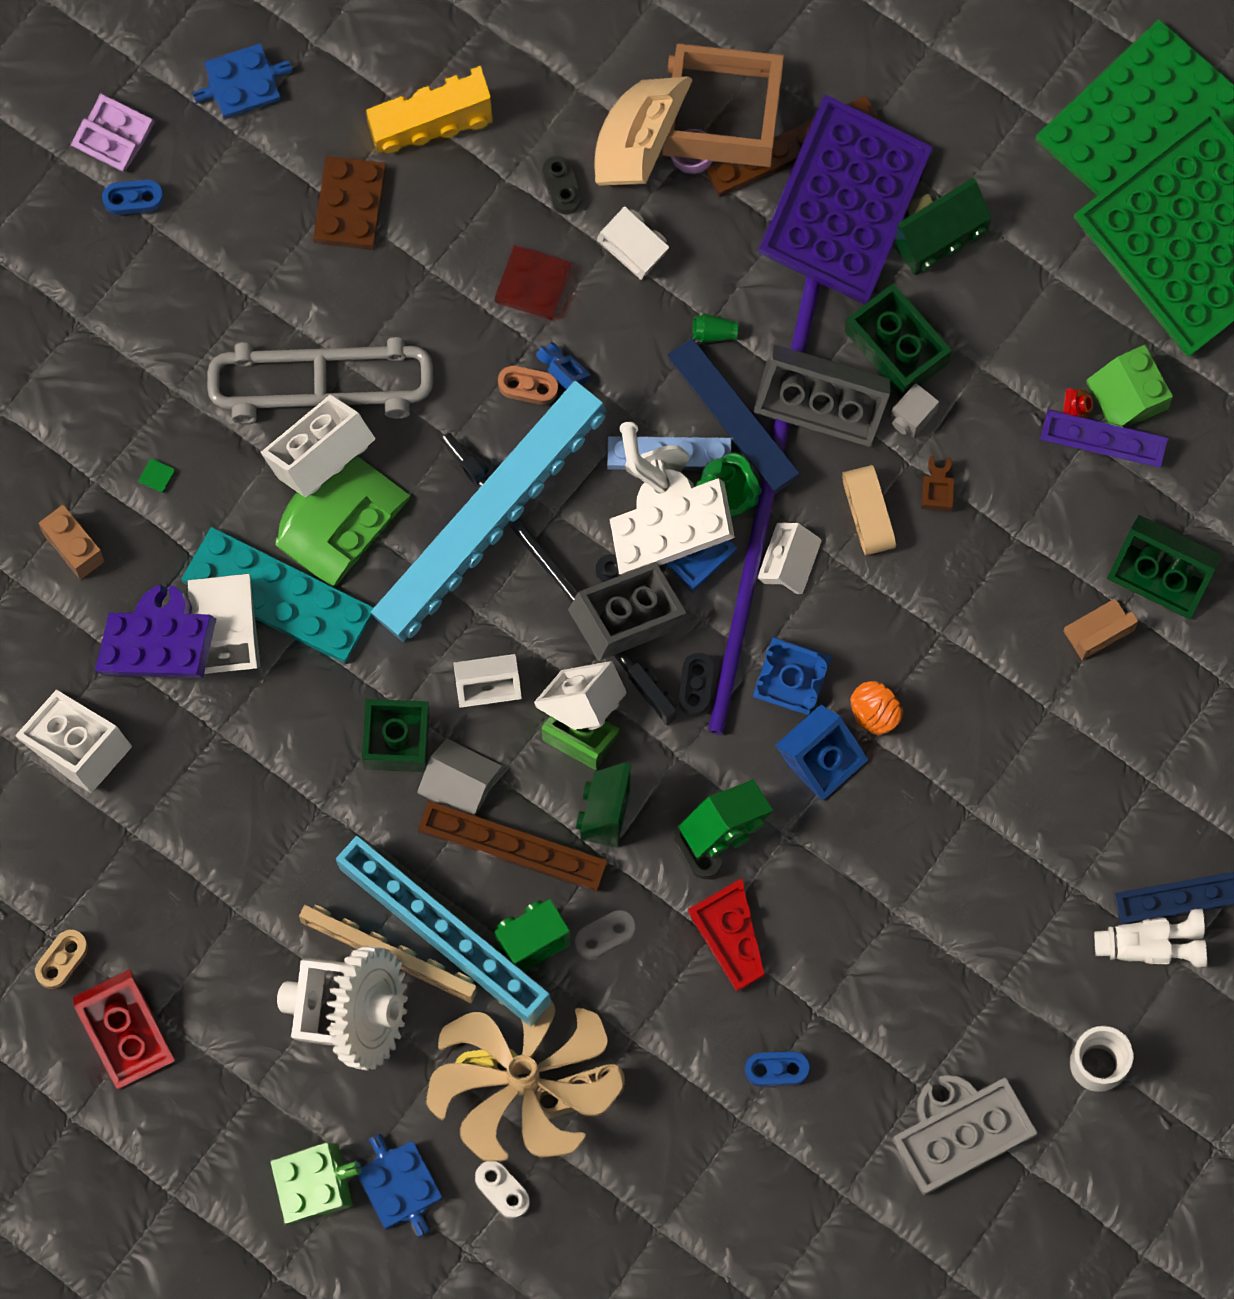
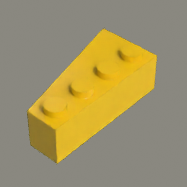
(431, 113)

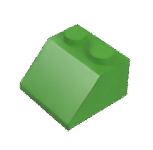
(1130, 388)

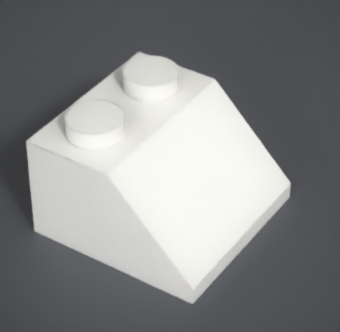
(583, 695)

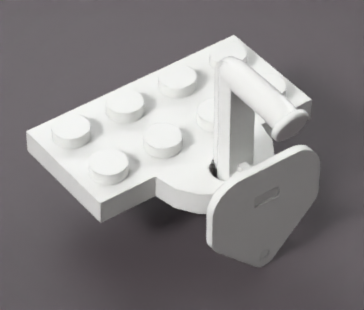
(671, 522)

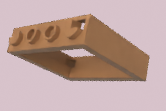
(720, 147)

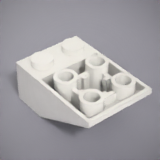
(235, 633)

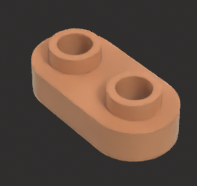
(529, 383)

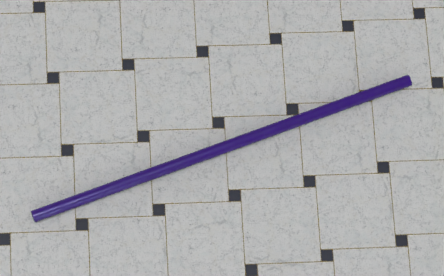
(757, 537)

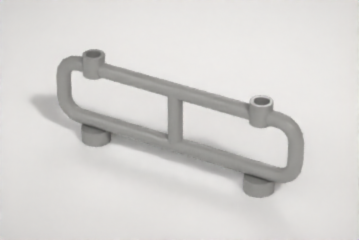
(395, 401)

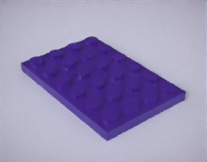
(844, 199)

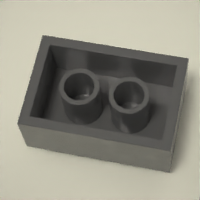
(627, 611)

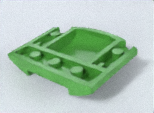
(339, 520)

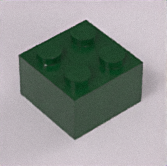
(395, 735)

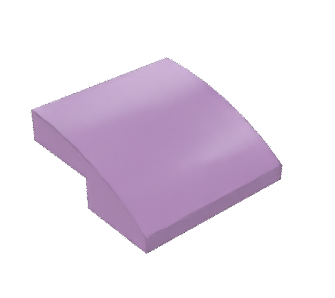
(113, 133)

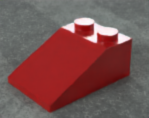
(123, 1028)

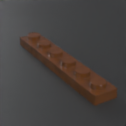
(731, 176)
(512, 846)

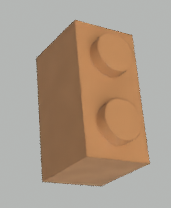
(71, 542)

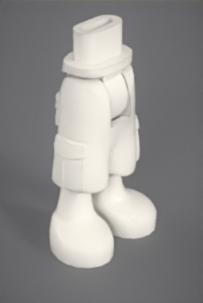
(1150, 941)

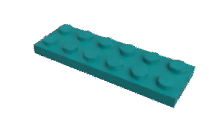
(285, 596)

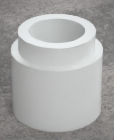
(1110, 1041)

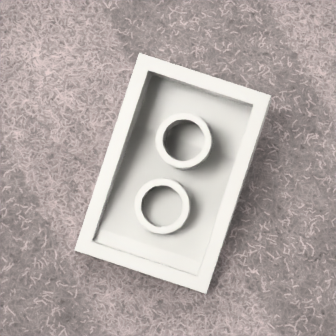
(74, 740)

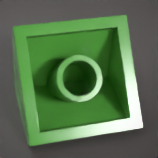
(581, 744)

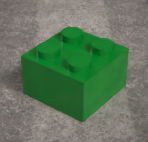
(726, 819)
(532, 935)

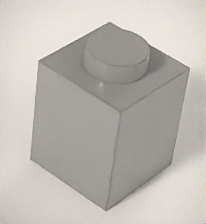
(914, 411)

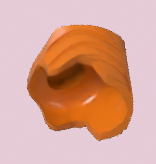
(876, 708)

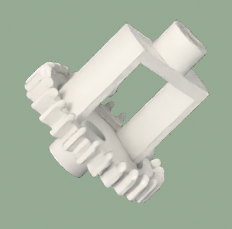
(365, 1009)

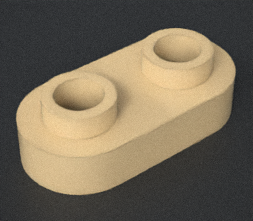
(58, 958)

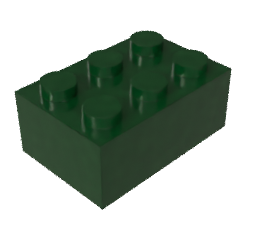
(897, 340)

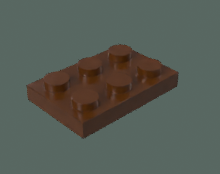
(349, 203)

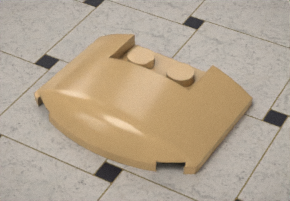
(637, 130)

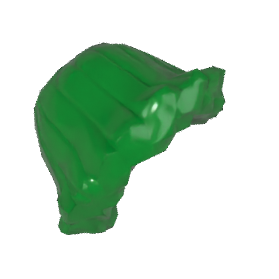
(739, 481)

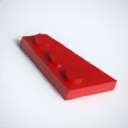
(729, 933)

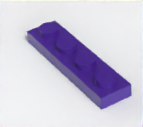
(1104, 438)

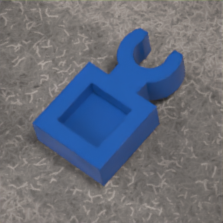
(562, 368)

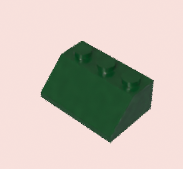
(943, 227)
(1164, 567)

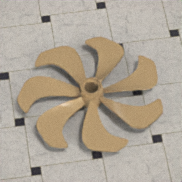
(539, 1134)

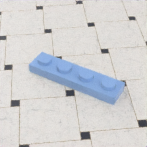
(699, 449)

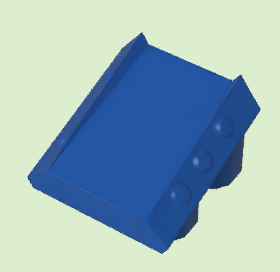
(792, 675)

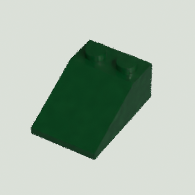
(605, 805)

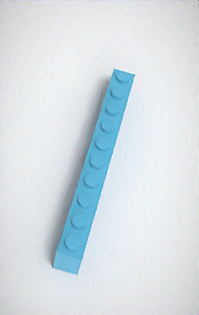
(489, 511)

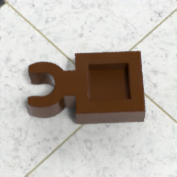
(937, 489)

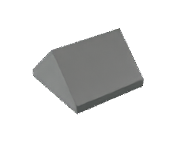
(458, 778)

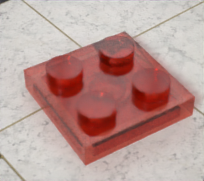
(533, 282)

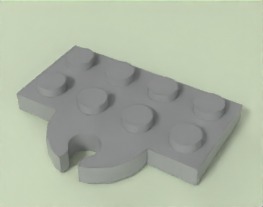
(961, 1131)

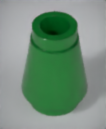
(713, 328)

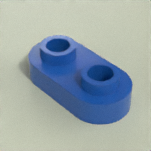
(133, 195)
(776, 1066)

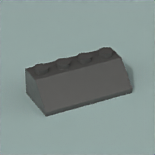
(822, 395)

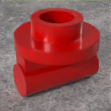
(1078, 402)

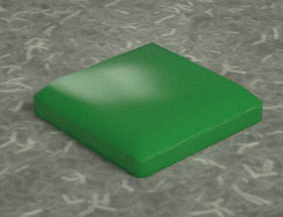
(156, 475)

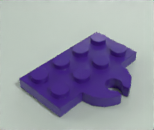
(157, 638)

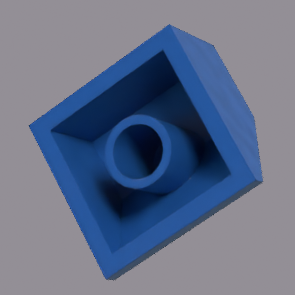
(822, 751)

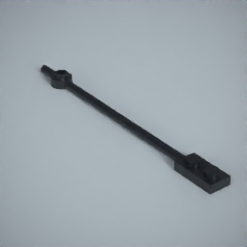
(641, 678)

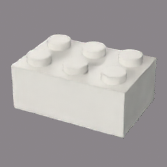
(318, 446)

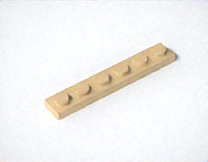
(429, 971)

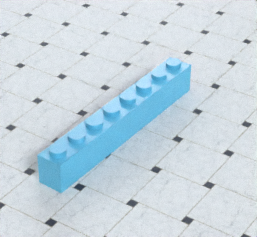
(443, 931)

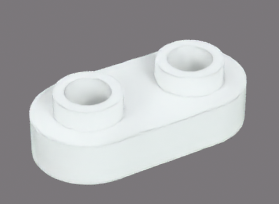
(499, 1190)

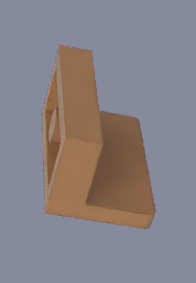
(1100, 628)

